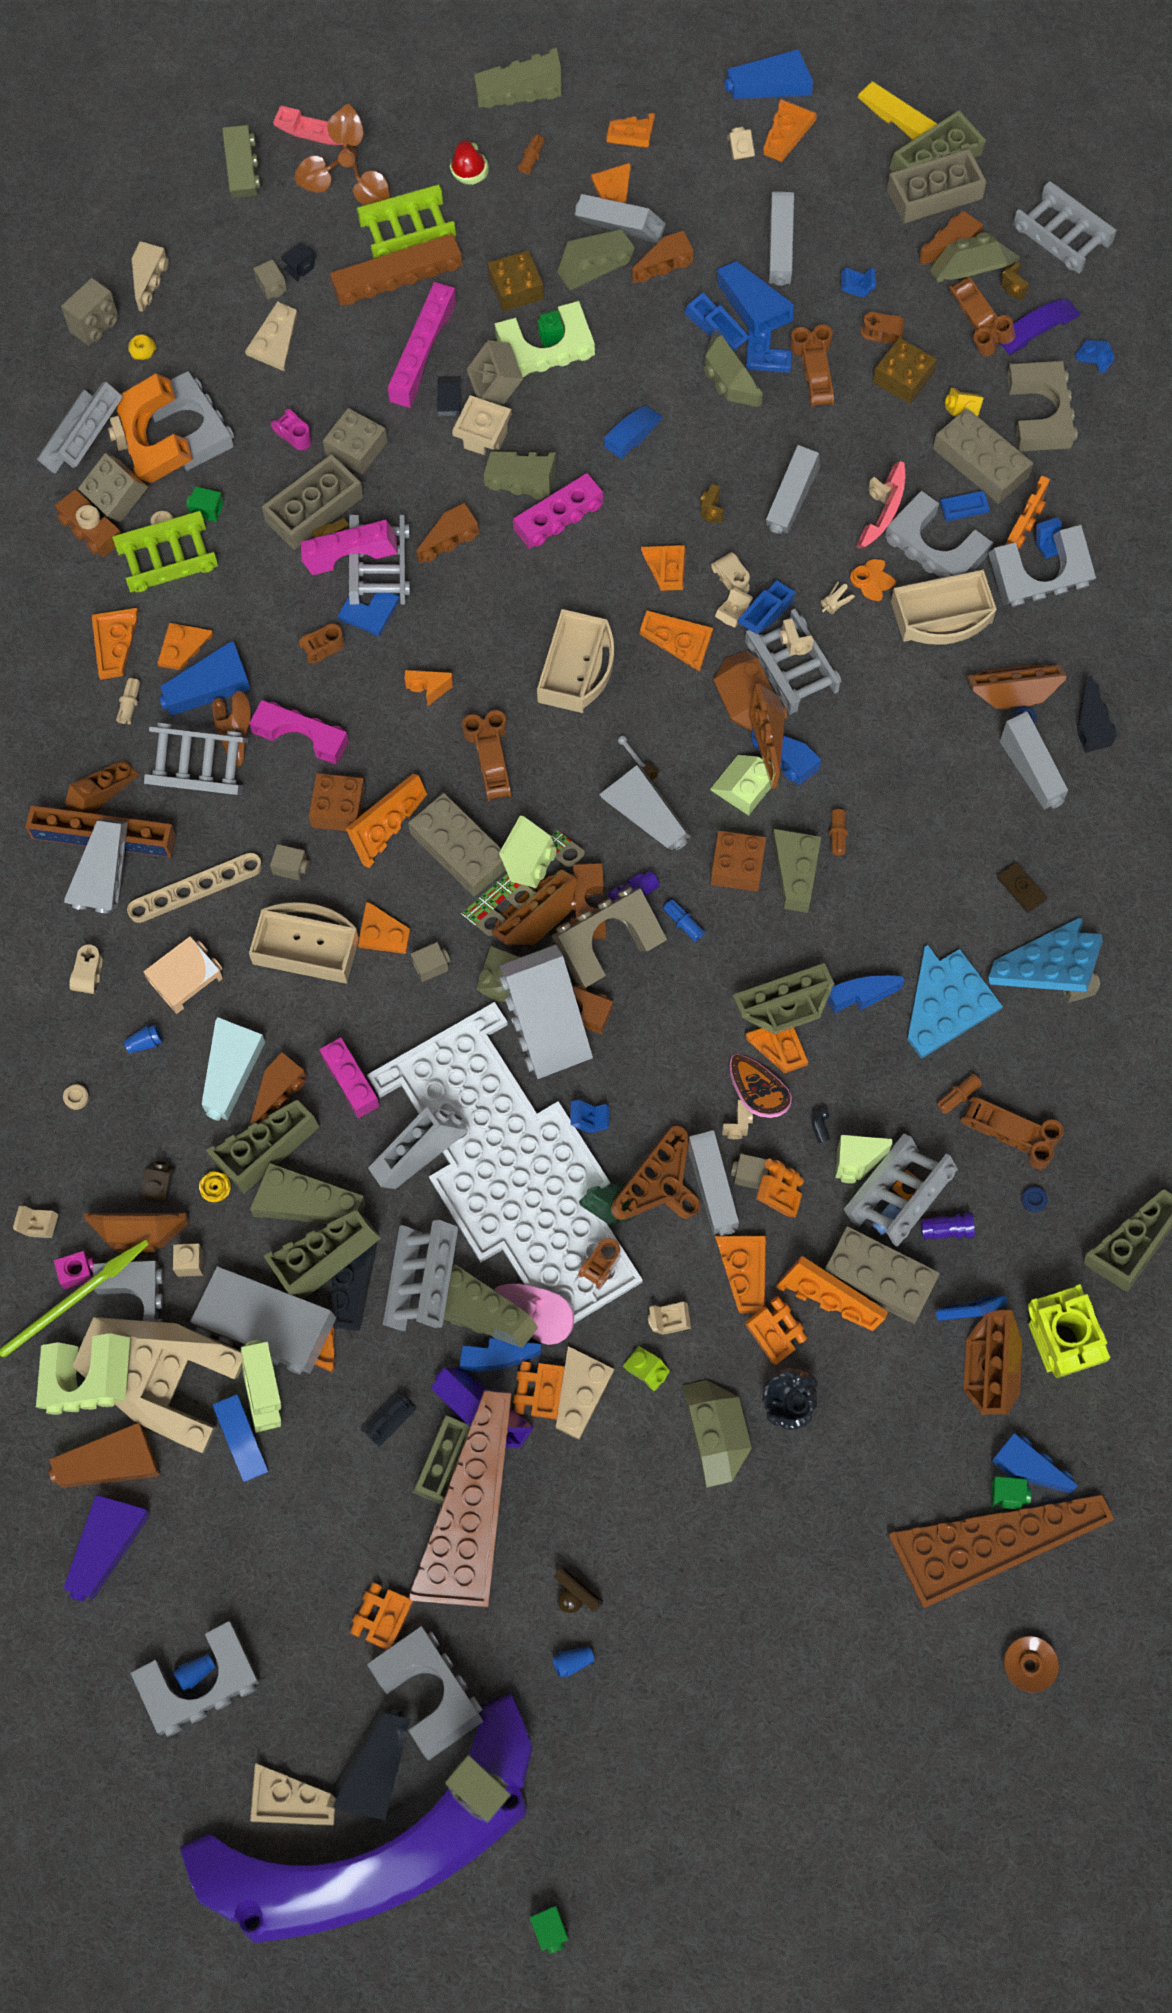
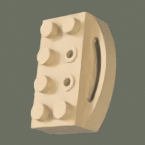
(944, 606)
(575, 639)
(277, 949)

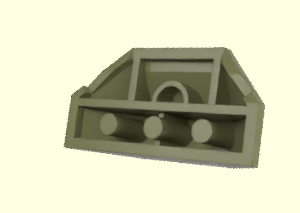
(972, 257)
(729, 373)
(787, 1000)
(717, 1431)

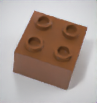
(336, 801)
(738, 861)

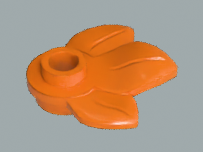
(875, 581)

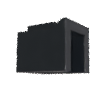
(299, 261)

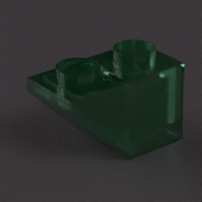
(599, 1202)

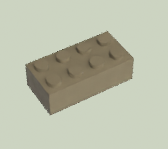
(936, 186)
(982, 455)
(312, 501)
(458, 844)
(882, 1274)

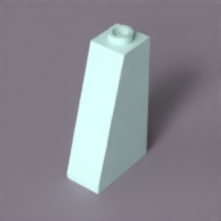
(229, 1066)

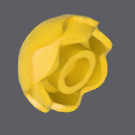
(141, 352)
(214, 1179)

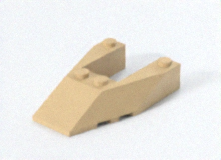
(154, 1370)

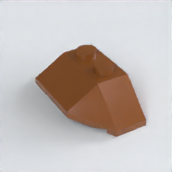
(736, 685)
(1017, 685)
(539, 913)
(129, 1229)
(993, 1363)

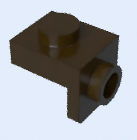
(157, 1181)

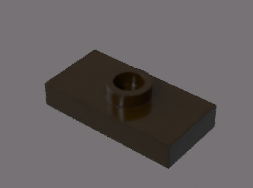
(1022, 887)

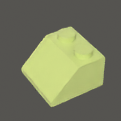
(743, 783)
(527, 853)
(859, 1156)

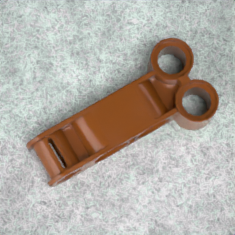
(982, 317)
(814, 357)
(490, 751)
(1014, 1130)

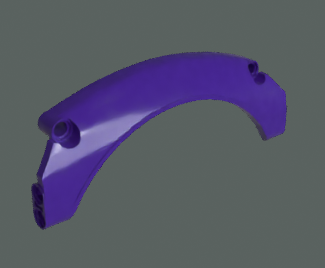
(328, 1896)

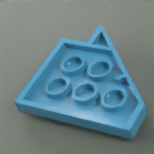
(1054, 961)
(947, 1001)

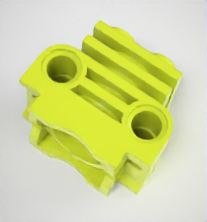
(1076, 1312)

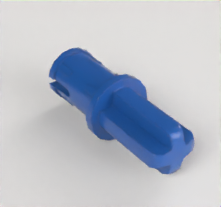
(683, 920)

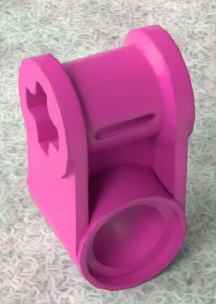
(293, 430)

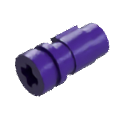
(647, 883)
(946, 1227)

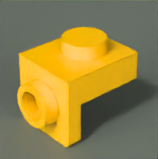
(958, 401)

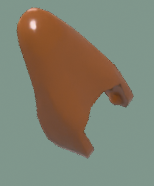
(236, 722)

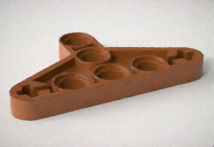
(653, 1188)

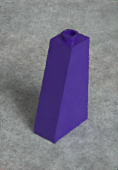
(463, 1396)
(103, 1543)

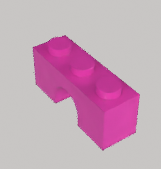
(349, 1077)

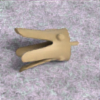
(831, 603)

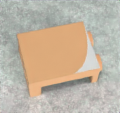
(183, 973)

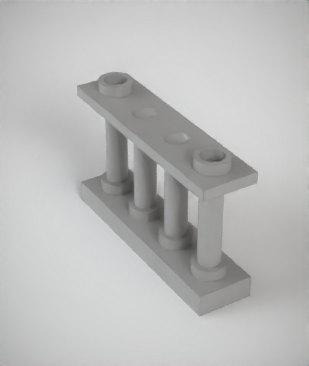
(1068, 209)
(79, 428)
(359, 569)
(780, 679)
(182, 778)
(884, 1177)
(435, 1279)

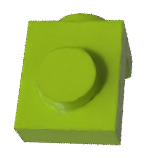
(647, 1368)

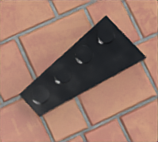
(351, 1290)

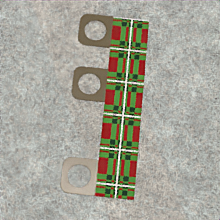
(505, 889)

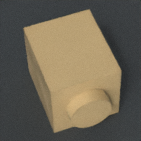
(188, 1260)

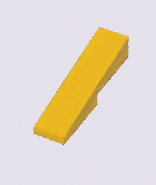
(895, 110)

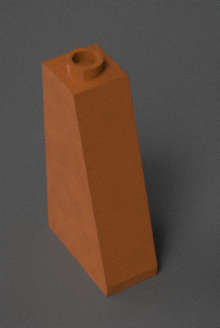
(107, 1460)

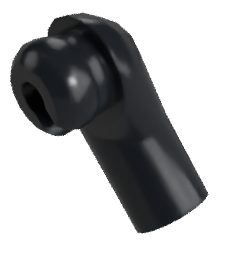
(818, 1125)

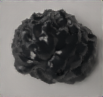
(790, 1398)

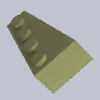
(520, 81)
(944, 139)
(247, 1155)
(302, 1198)
(1131, 1247)
(322, 1254)
(486, 1311)

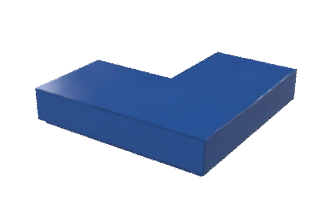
(763, 358)
(371, 617)
(976, 1308)

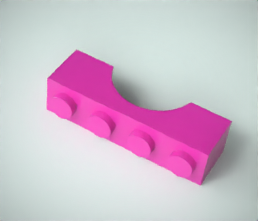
(371, 539)
(272, 721)

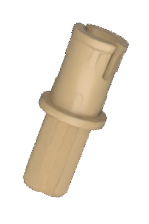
(128, 701)

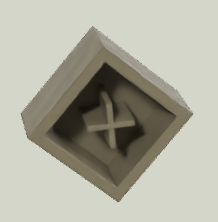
(90, 312)
(495, 372)
(355, 441)
(113, 487)

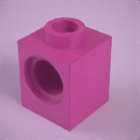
(66, 1264)

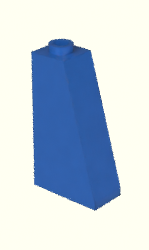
(770, 77)
(753, 299)
(209, 679)

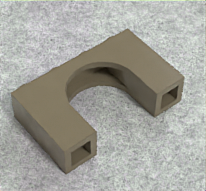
(1050, 381)
(576, 939)

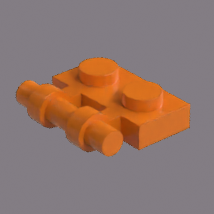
(777, 1194)
(769, 1334)
(547, 1390)
(388, 1621)

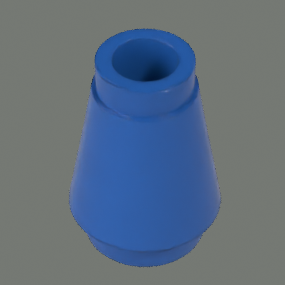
(144, 1039)
(571, 1661)
(193, 1672)

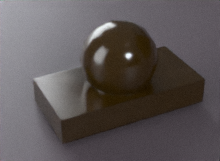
(574, 1593)

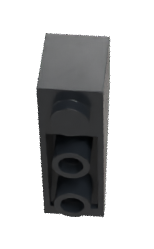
(1094, 725)

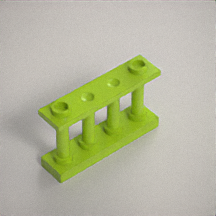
(401, 205)
(165, 531)

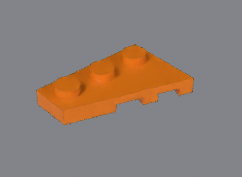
(788, 128)
(746, 1270)

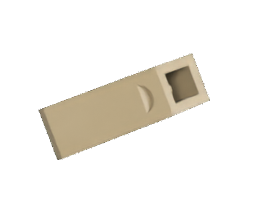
(147, 267)

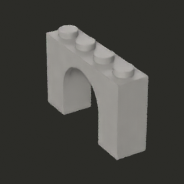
(212, 436)
(905, 533)
(1018, 586)
(140, 1280)
(234, 1678)
(456, 1712)

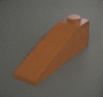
(768, 720)

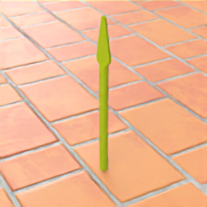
(110, 1270)

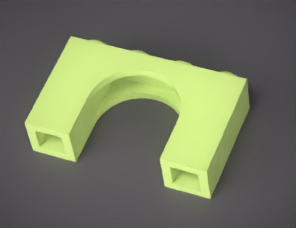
(574, 346)
(104, 1382)
(261, 1385)

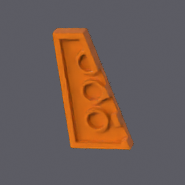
(383, 819)
(817, 1284)

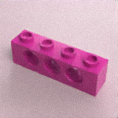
(563, 501)

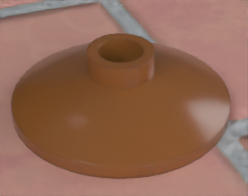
(1044, 1660)

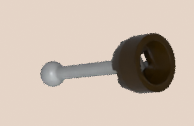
(647, 767)

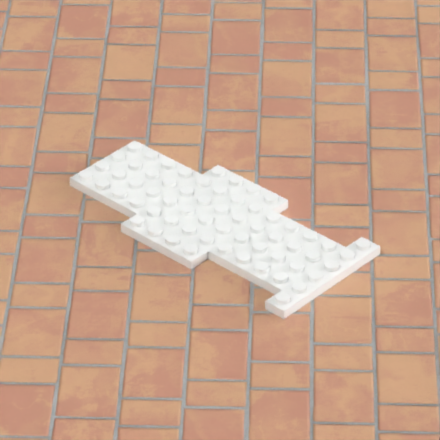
(515, 1170)

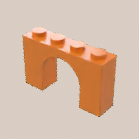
(135, 411)

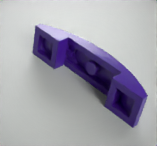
(1040, 321)

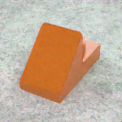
(434, 682)

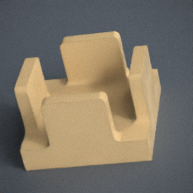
(482, 425)

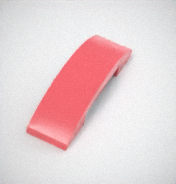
(294, 123)
(895, 481)

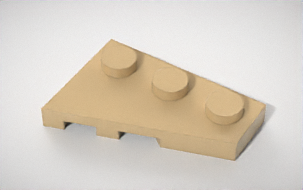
(274, 337)
(580, 1392)
(288, 1800)

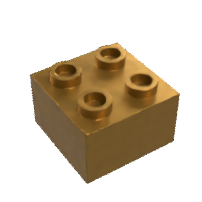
(515, 281)
(904, 370)

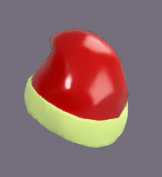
(468, 163)

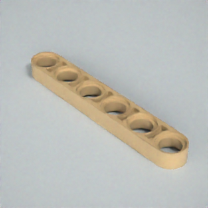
(193, 883)

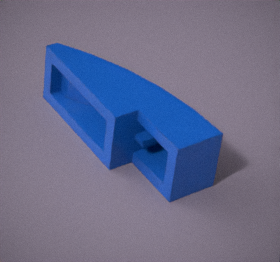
(709, 317)
(631, 431)
(767, 607)
(863, 991)
(497, 1356)
(240, 1438)

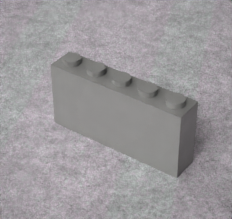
(545, 1012)
(247, 1311)

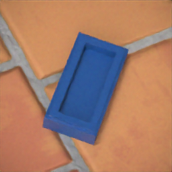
(964, 505)

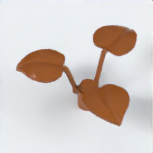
(347, 129)

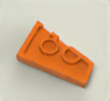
(1027, 521)
(678, 637)
(113, 640)

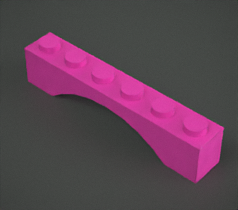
(410, 368)

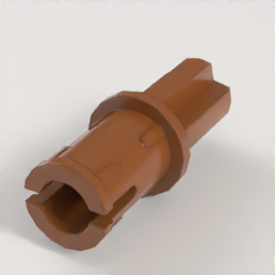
(531, 154)
(838, 832)
(959, 1094)

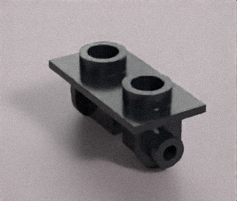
(388, 1419)

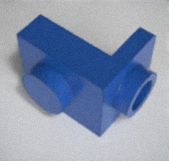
(858, 283)
(1096, 352)
(1045, 539)
(588, 1117)

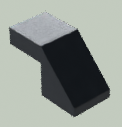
(448, 396)

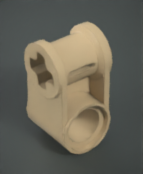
(732, 572)
(86, 973)

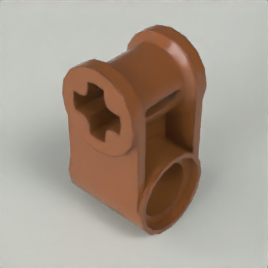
(885, 327)
(321, 644)
(598, 1267)

